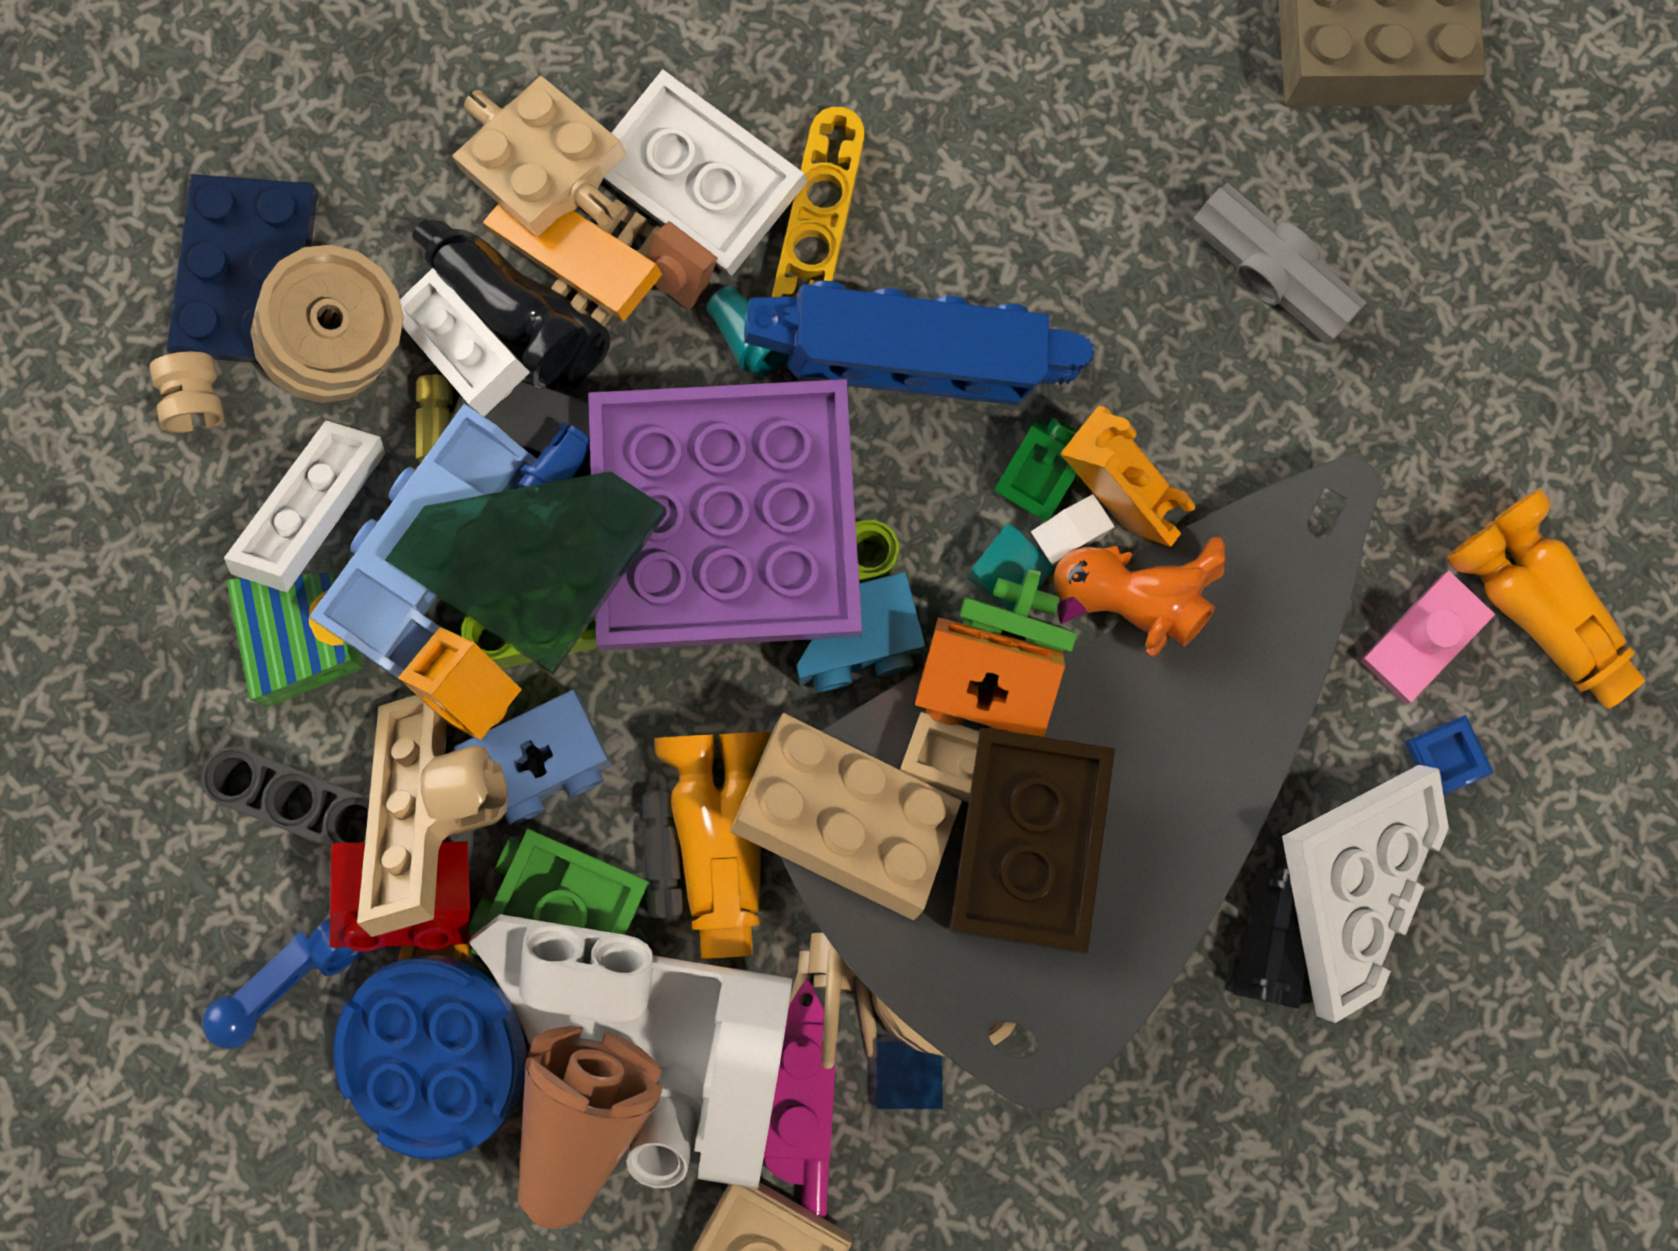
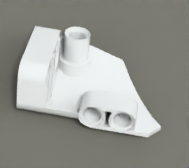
(702, 1023)

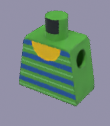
(281, 644)

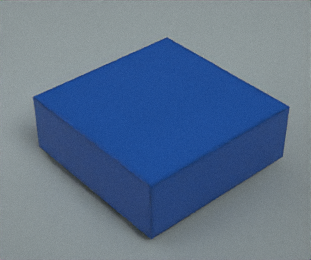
(1453, 751)

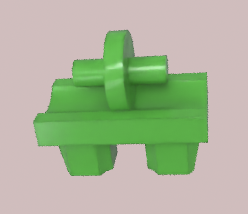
(1025, 597)

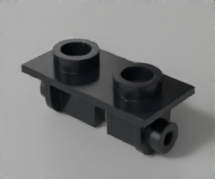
(1272, 948)

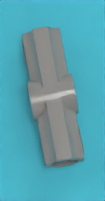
(1277, 263)

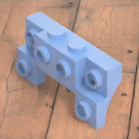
(374, 603)

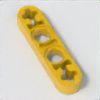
(810, 220)

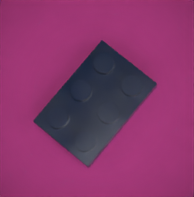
(228, 249)

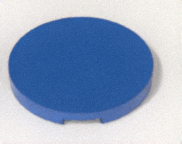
(430, 1056)

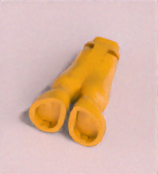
(1550, 599)
(718, 865)

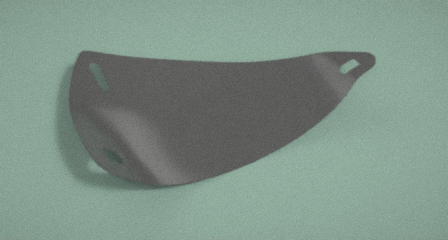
(1192, 780)

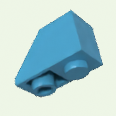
(887, 642)

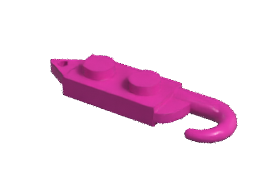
(803, 1106)

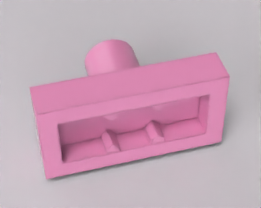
(1427, 637)

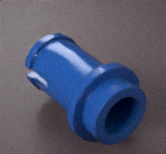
(559, 459)

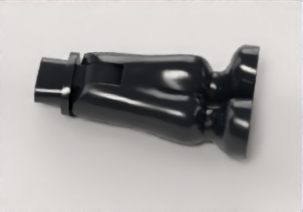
(515, 305)

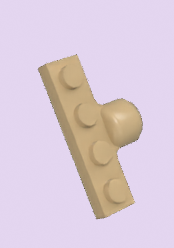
(415, 805)

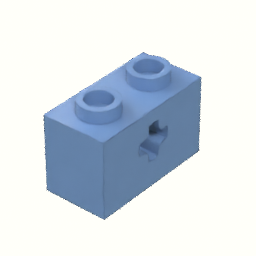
(554, 728)

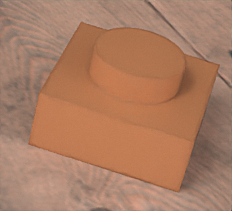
(683, 263)

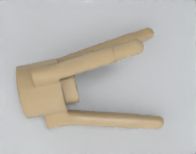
(834, 976)

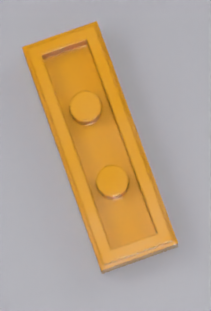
(582, 258)

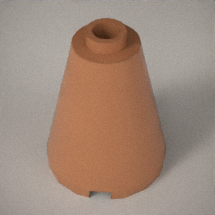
(579, 1119)

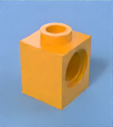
(460, 683)

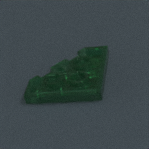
(531, 557)

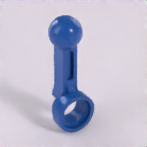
(233, 1018)

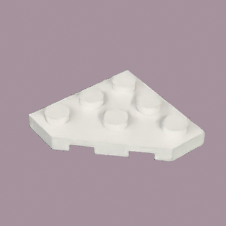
(1359, 886)

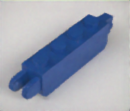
(916, 343)

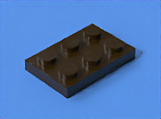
(1032, 840)

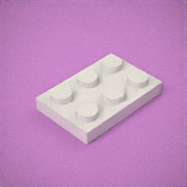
(701, 172)

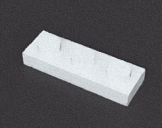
(460, 343)
(305, 506)

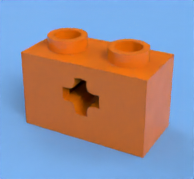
(963, 655)

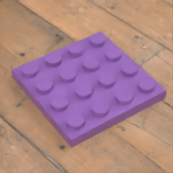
(753, 520)

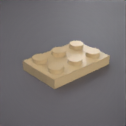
(847, 817)

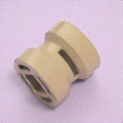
(185, 389)

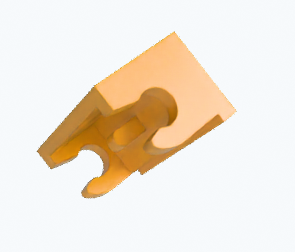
(1124, 477)

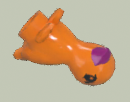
(1154, 599)

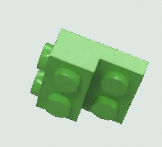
(560, 887)

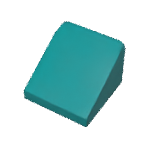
(1008, 559)

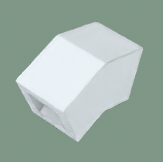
(1073, 529)

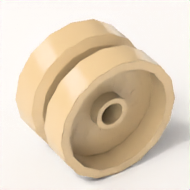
(341, 291)

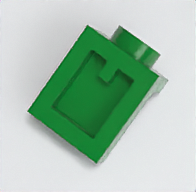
(1038, 472)

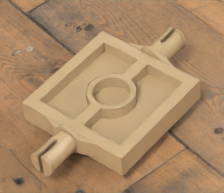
(540, 156)

